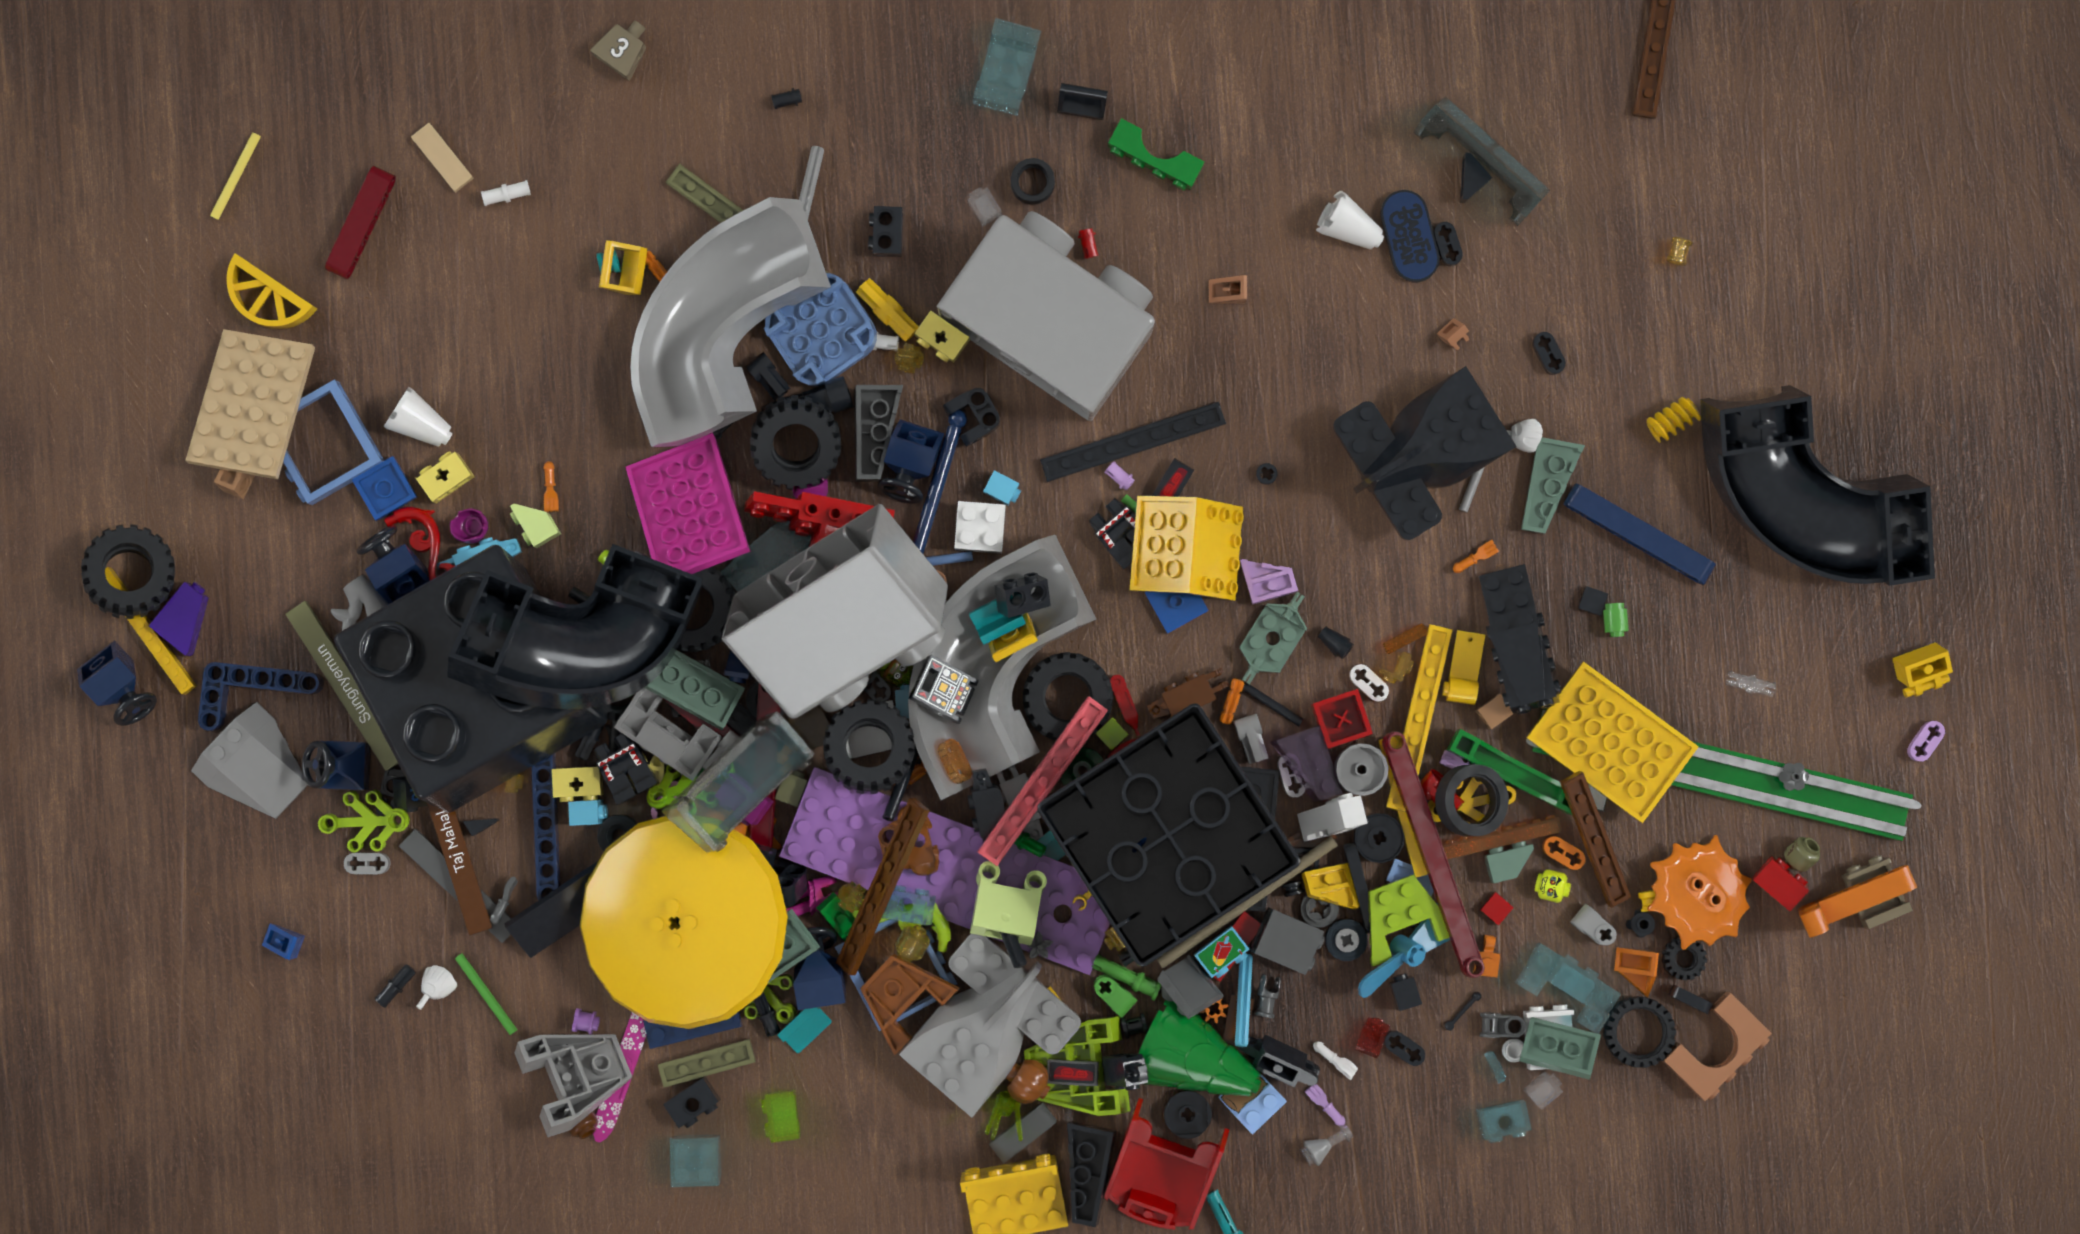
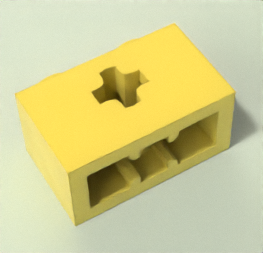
(935, 325)
(438, 488)
(563, 779)

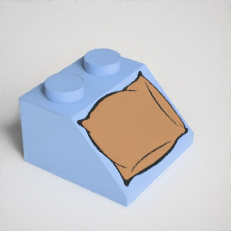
(1255, 1109)

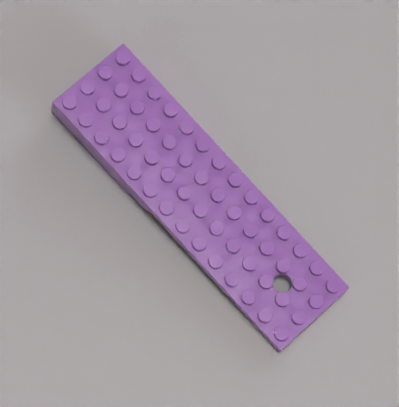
(839, 837)

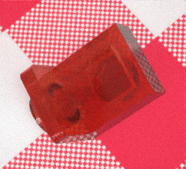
(1372, 1037)

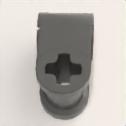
(1499, 1025)

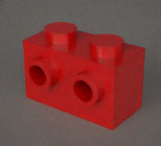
(1781, 883)

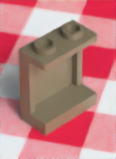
(1884, 911)

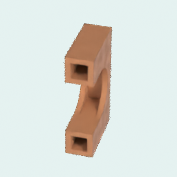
(1747, 1037)

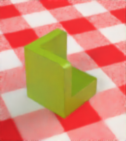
(1111, 734)

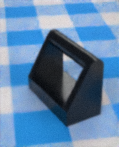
(1082, 101)

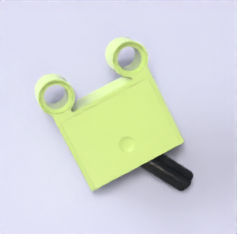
(1007, 911)

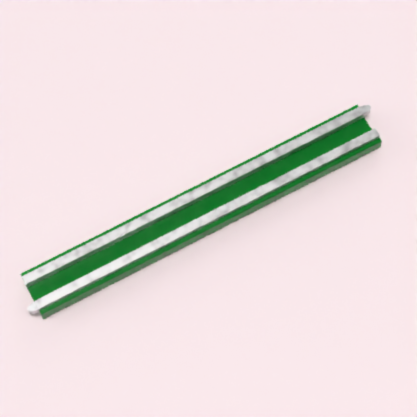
(1822, 799)

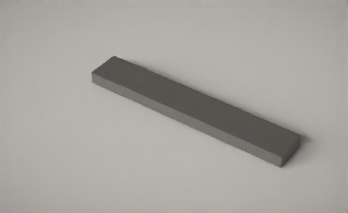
(434, 863)

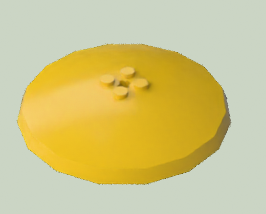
(726, 934)

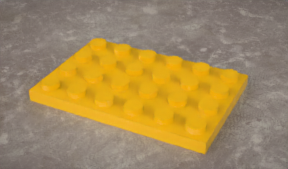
(1613, 741)

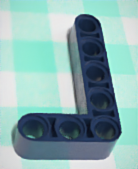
(251, 680)

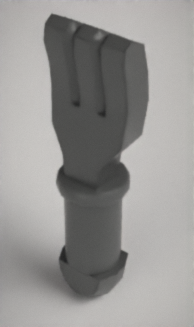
(503, 903)

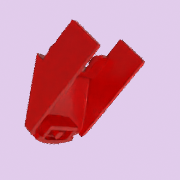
(1162, 1179)

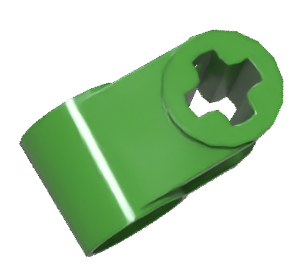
(1117, 997)

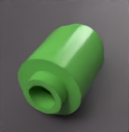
(1615, 619)

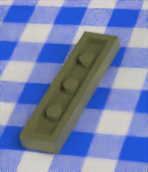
(706, 1063)

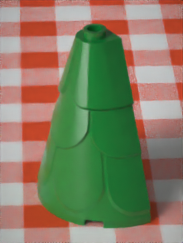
(1194, 1057)

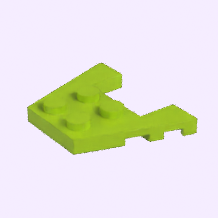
(1397, 907)

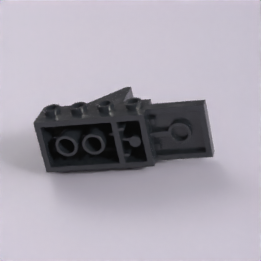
(1519, 641)

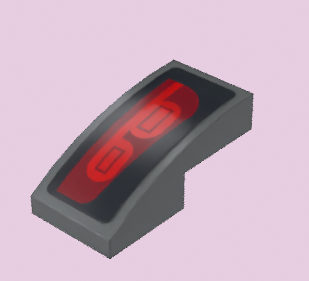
(1073, 1072)

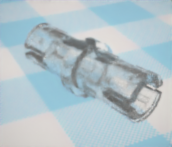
(1750, 684)

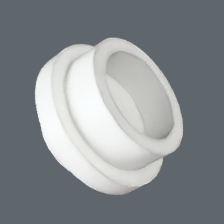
(1512, 1050)

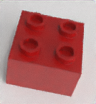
(1342, 718)

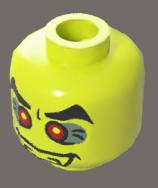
(1552, 886)

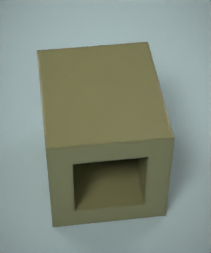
(792, 789)

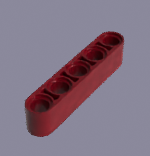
(360, 222)

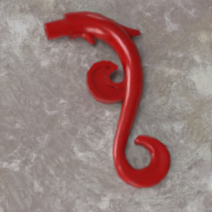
(433, 541)

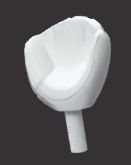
(1526, 435)
(436, 984)

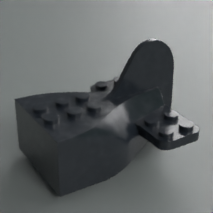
(1429, 446)

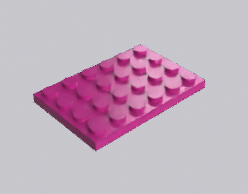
(688, 506)

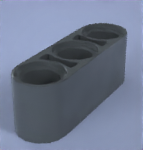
(1033, 1125)

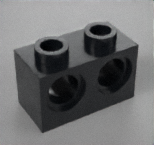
(892, 231)
(1022, 600)

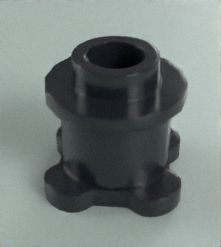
(1635, 920)

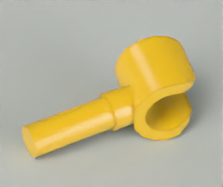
(1084, 897)

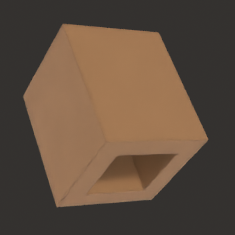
(1494, 712)

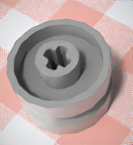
(1375, 769)

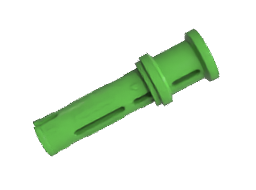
(1137, 981)

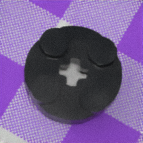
(1197, 1123)

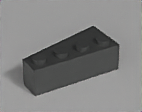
(873, 425)

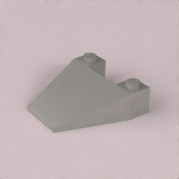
(580, 1073)

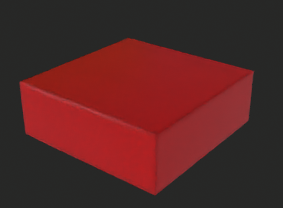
(1496, 908)

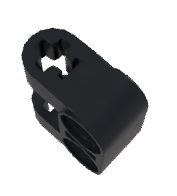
(963, 401)
(791, 879)

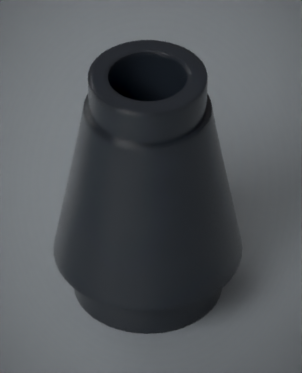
(1336, 642)

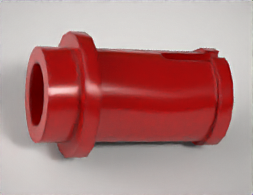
(1088, 243)

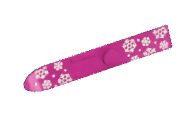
(631, 1048)

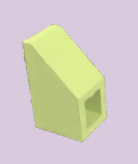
(537, 524)

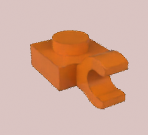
(1489, 958)

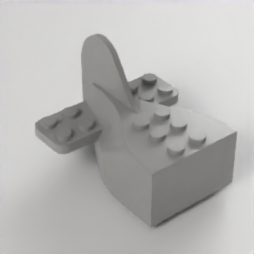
(980, 1031)

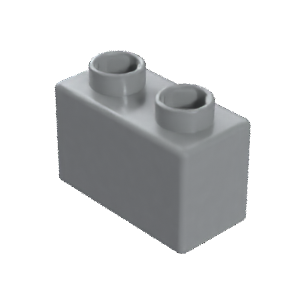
(1049, 313)
(838, 615)

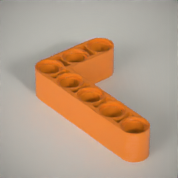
(1855, 899)

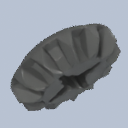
(1314, 918)

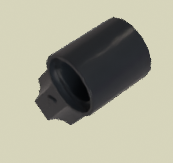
(764, 372)

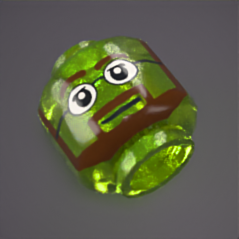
(896, 674)

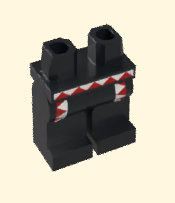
(1113, 533)
(619, 764)

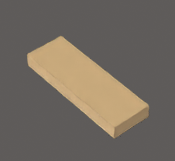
(442, 157)

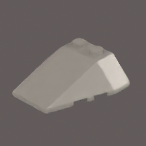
(252, 763)

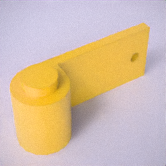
(1464, 668)

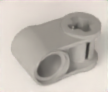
(1591, 923)

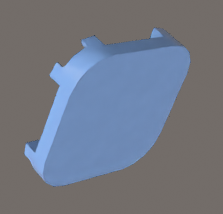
(822, 333)

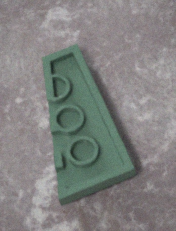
(1549, 476)

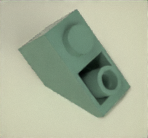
(1507, 863)

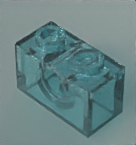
(922, 907)
(1490, 1116)

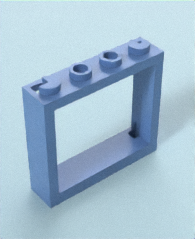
(361, 433)
(937, 959)

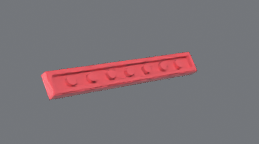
(1042, 780)

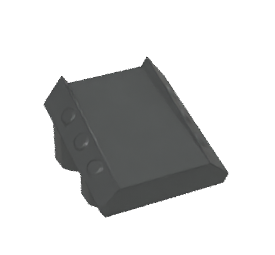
(1188, 987)

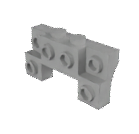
(664, 738)

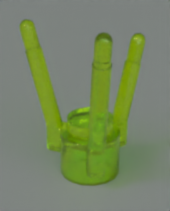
(1004, 1107)

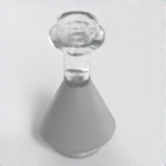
(1316, 1150)

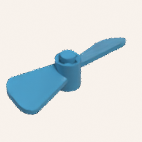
(1404, 950)

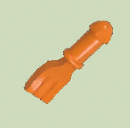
(551, 500)
(1482, 553)

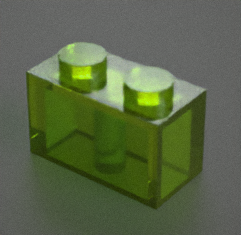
(782, 1116)

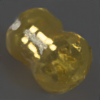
(1679, 251)

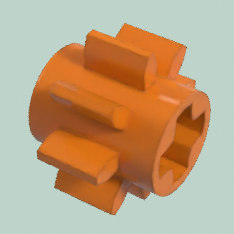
(1215, 1015)

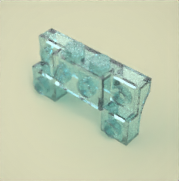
(1578, 983)

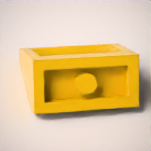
(632, 268)

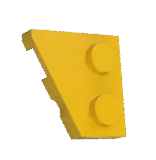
(1332, 885)

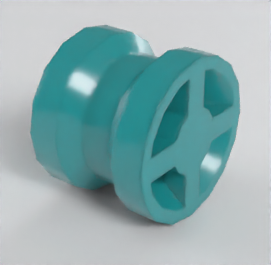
(615, 262)

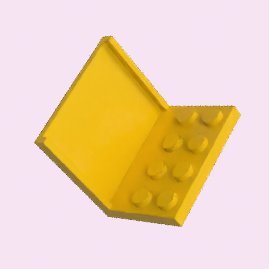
(1186, 546)
(1015, 1197)

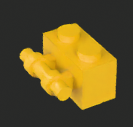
(1923, 669)

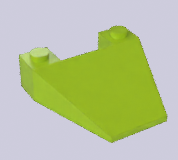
(1086, 1046)

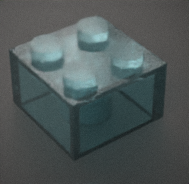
(695, 1160)

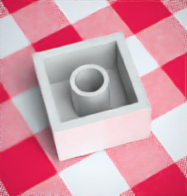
(980, 527)

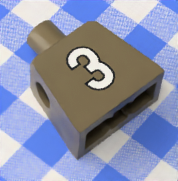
(621, 49)

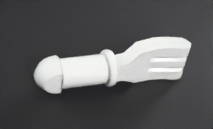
(1344, 1065)

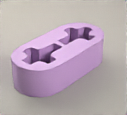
(1921, 737)

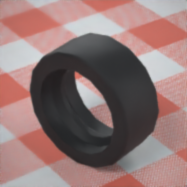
(1032, 163)

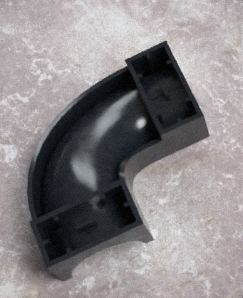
(1802, 511)

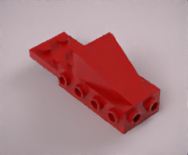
(808, 513)

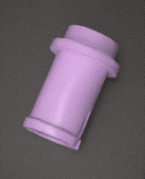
(1119, 476)

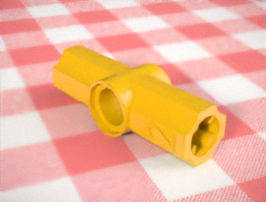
(887, 310)

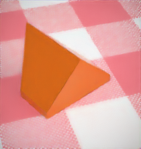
(1637, 967)

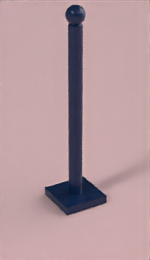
(957, 421)

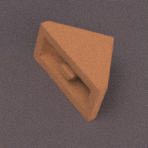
(1228, 290)

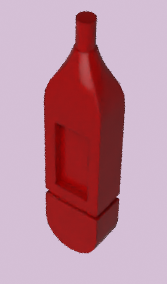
(1125, 702)

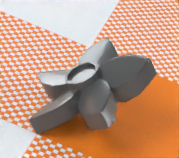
(1038, 946)

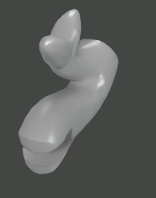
(359, 592)

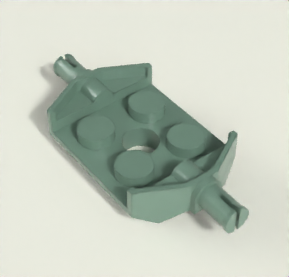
(1289, 627)

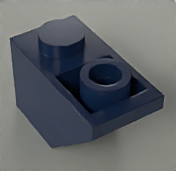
(736, 670)

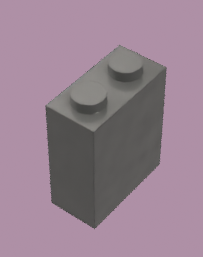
(1287, 941)

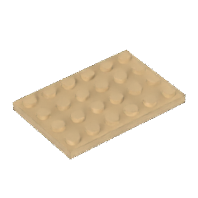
(250, 404)

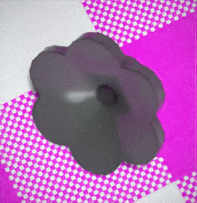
(1788, 778)

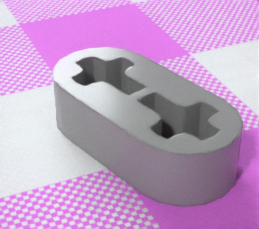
(367, 857)

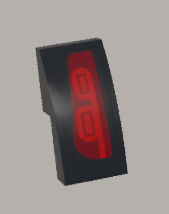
(1174, 479)

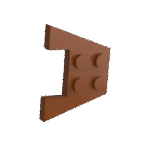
(893, 991)

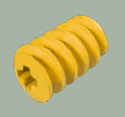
(1673, 418)

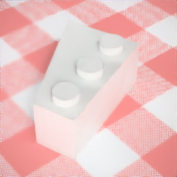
(1335, 817)

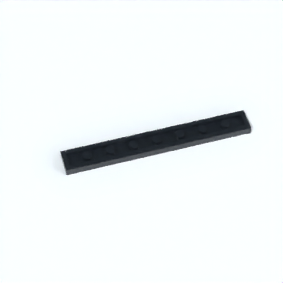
(1133, 442)

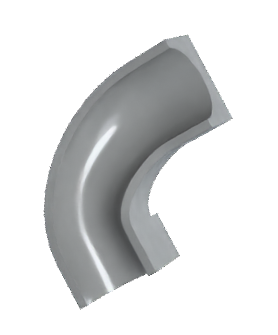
(704, 309)
(990, 729)

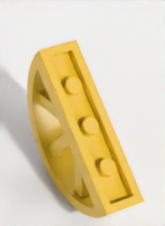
(278, 289)

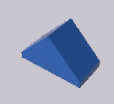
(283, 941)

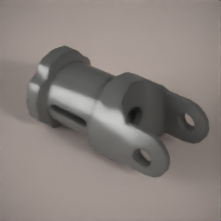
(1267, 998)

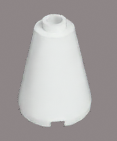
(1349, 223)
(418, 420)

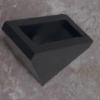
(1472, 178)

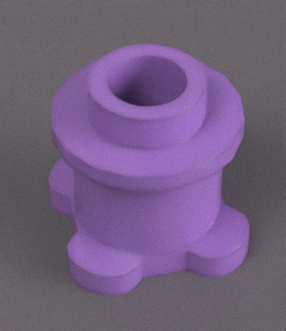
(585, 1021)

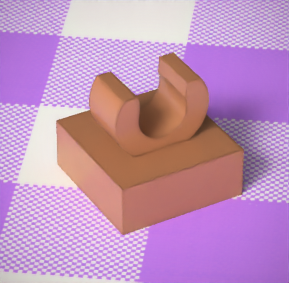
(1453, 333)

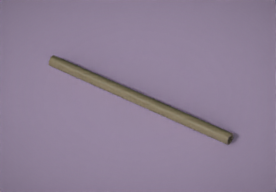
(1305, 861)

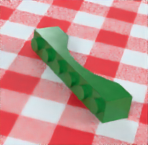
(1510, 770)

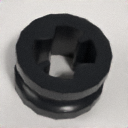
(1268, 466)
(1293, 888)

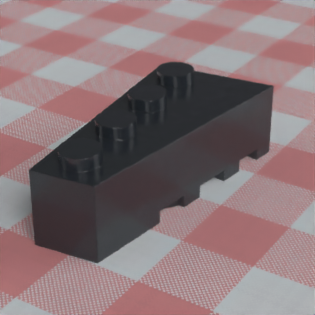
(1090, 1161)

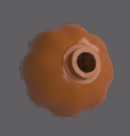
(1028, 1081)

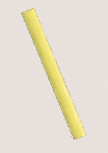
(235, 176)

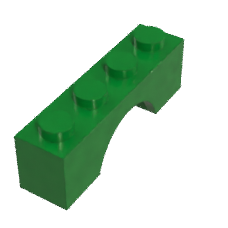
(1181, 169)

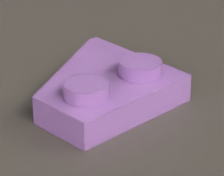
(1267, 581)

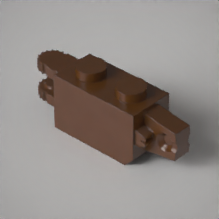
(1193, 691)

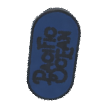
(1409, 236)

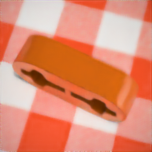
(1560, 857)

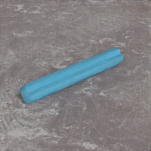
(1243, 1002)

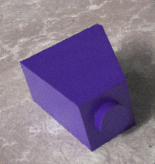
(182, 618)

